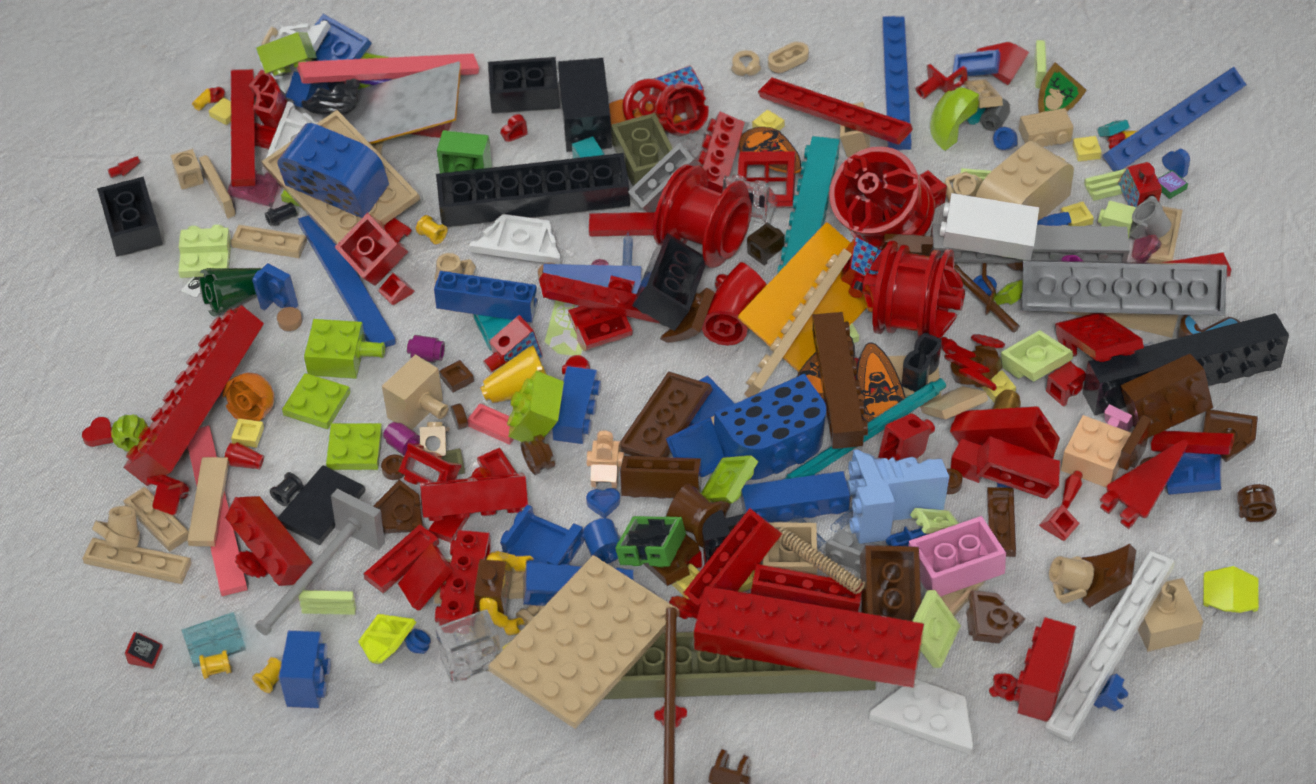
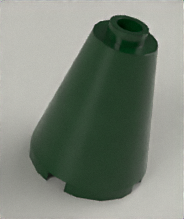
(226, 288)

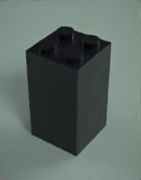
(585, 102)

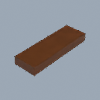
(1002, 517)

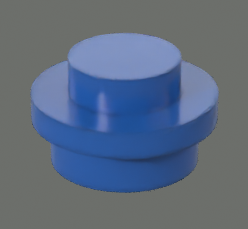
(417, 641)

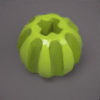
(126, 431)

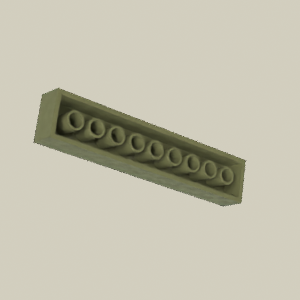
(718, 675)

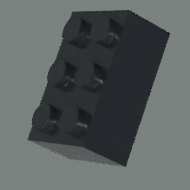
(523, 84)
(130, 216)

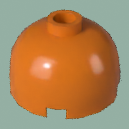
(249, 396)

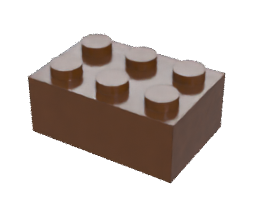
(1168, 394)
(890, 581)

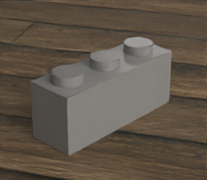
(650, 187)

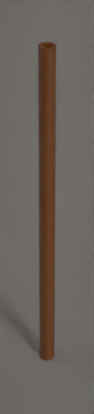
(670, 696)

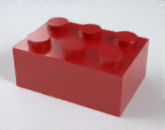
(1045, 669)

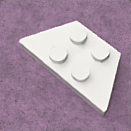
(316, 36)
(288, 128)
(518, 239)
(928, 714)

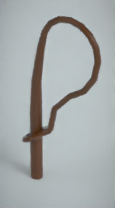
(987, 300)

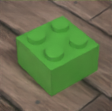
(463, 151)

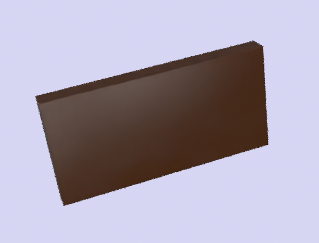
(665, 413)

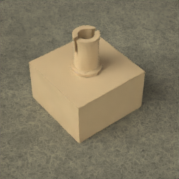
(414, 393)
(1171, 618)

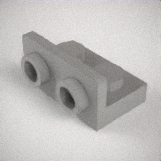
(845, 549)

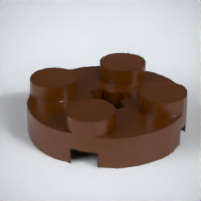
(985, 356)

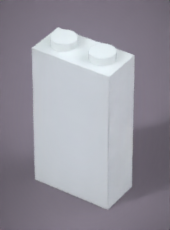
(989, 226)

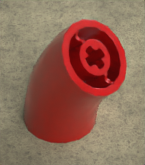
(728, 302)

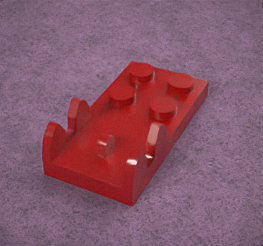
(1097, 337)

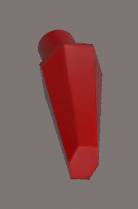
(123, 167)
(1072, 486)

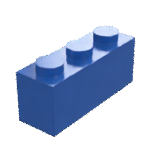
(576, 405)

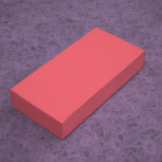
(490, 423)

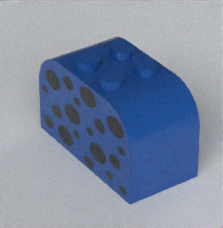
(333, 169)
(774, 426)

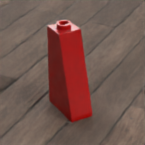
(1018, 426)

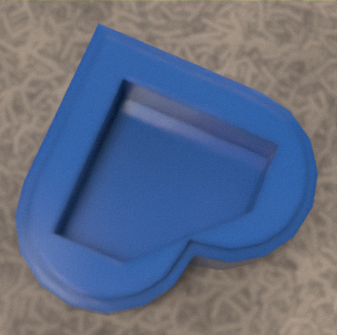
(1177, 161)
(603, 501)

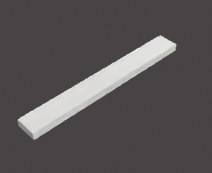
(1110, 646)

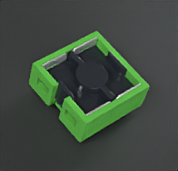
(650, 541)

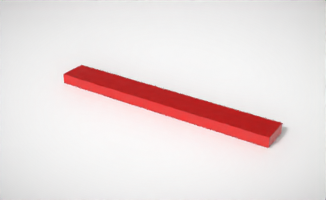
(835, 110)
(242, 129)

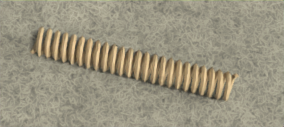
(838, 571)

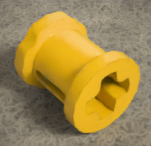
(431, 229)
(215, 664)
(268, 676)

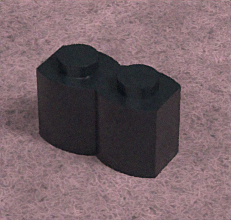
(921, 362)

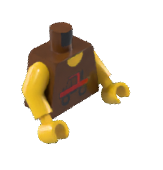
(493, 587)

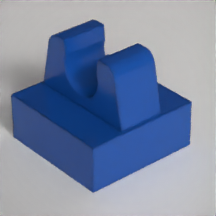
(1110, 692)

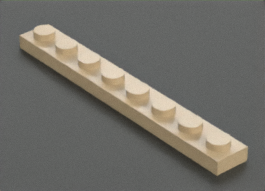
(792, 329)

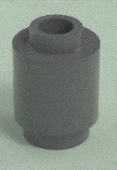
(995, 116)

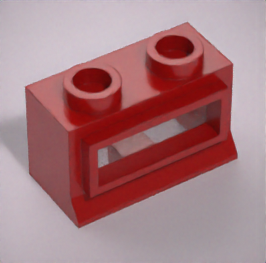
(426, 466)

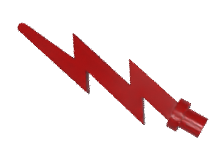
(960, 357)

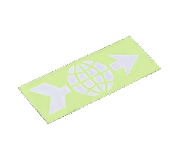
(560, 332)

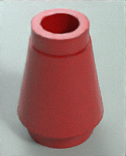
(243, 457)

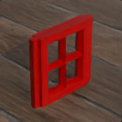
(772, 158)

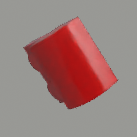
(598, 327)

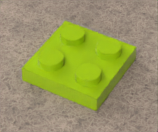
(316, 401)
(354, 446)
(729, 478)

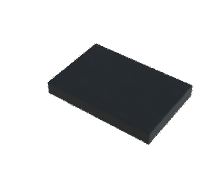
(312, 510)

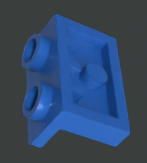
(274, 286)

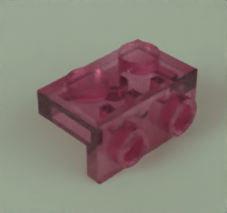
(262, 193)

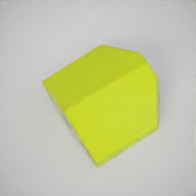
(1230, 590)
(385, 636)

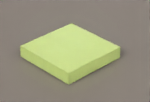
(939, 628)

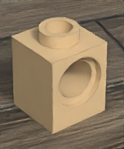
(187, 169)

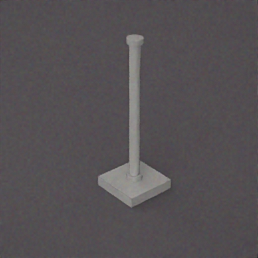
(352, 519)

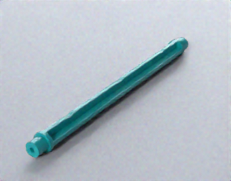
(874, 427)

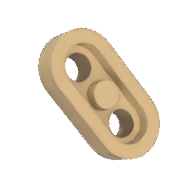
(788, 57)

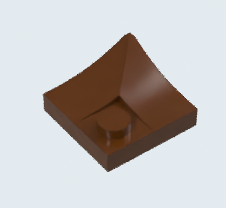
(693, 321)
(1111, 573)

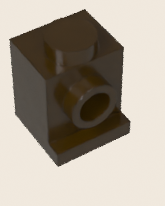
(765, 243)

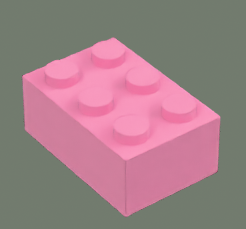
(959, 556)

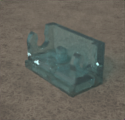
(213, 637)

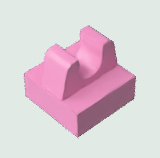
(1118, 418)

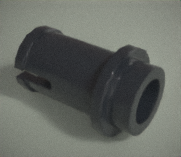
(281, 213)

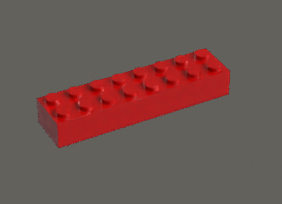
(193, 395)
(808, 636)

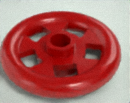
(644, 87)

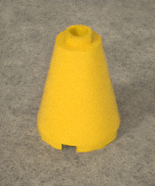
(510, 377)

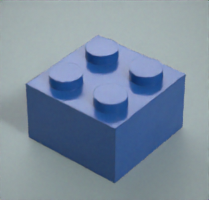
(304, 669)

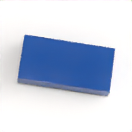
(978, 62)

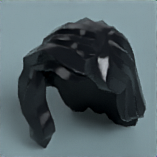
(339, 97)

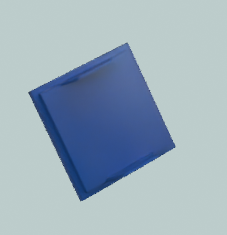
(698, 442)

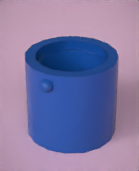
(601, 539)

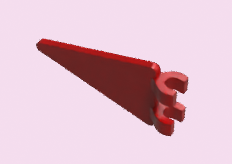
(1142, 485)

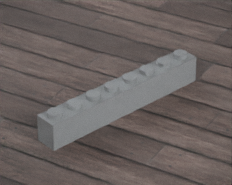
(1054, 243)

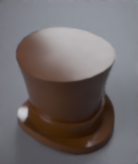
(694, 510)

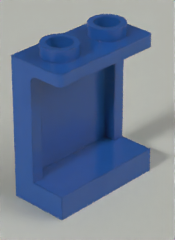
(541, 539)

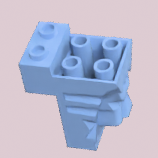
(890, 491)

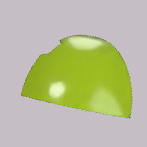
(949, 113)

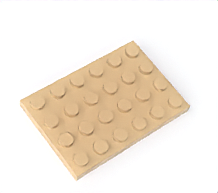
(332, 220)
(582, 641)

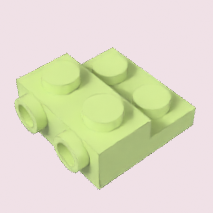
(203, 250)
(1035, 356)

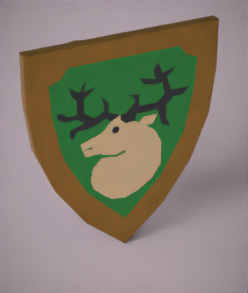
(1059, 90)

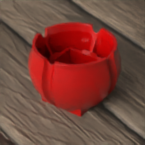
(694, 107)

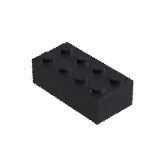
(670, 282)

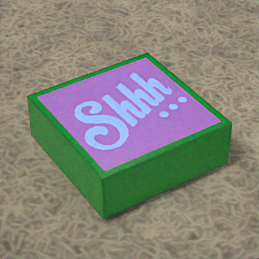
(1172, 184)

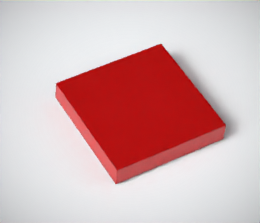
(425, 577)

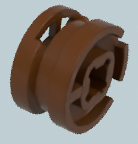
(537, 454)
(1256, 505)

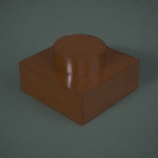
(456, 376)

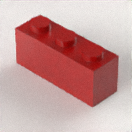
(1018, 467)

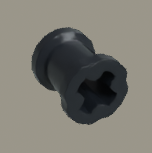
(280, 495)

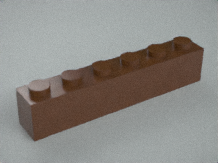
(838, 380)

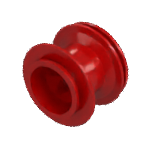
(702, 214)

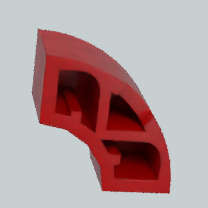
(269, 99)

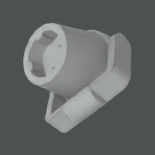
(1150, 219)

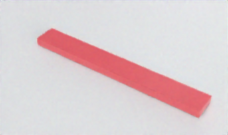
(381, 67)
(229, 576)

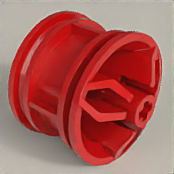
(900, 185)
(913, 291)

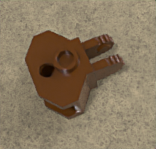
(722, 774)

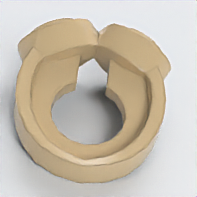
(738, 67)

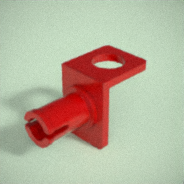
(937, 80)
(167, 493)

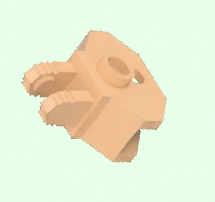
(605, 459)

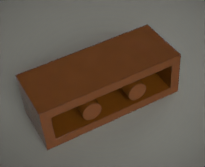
(658, 475)

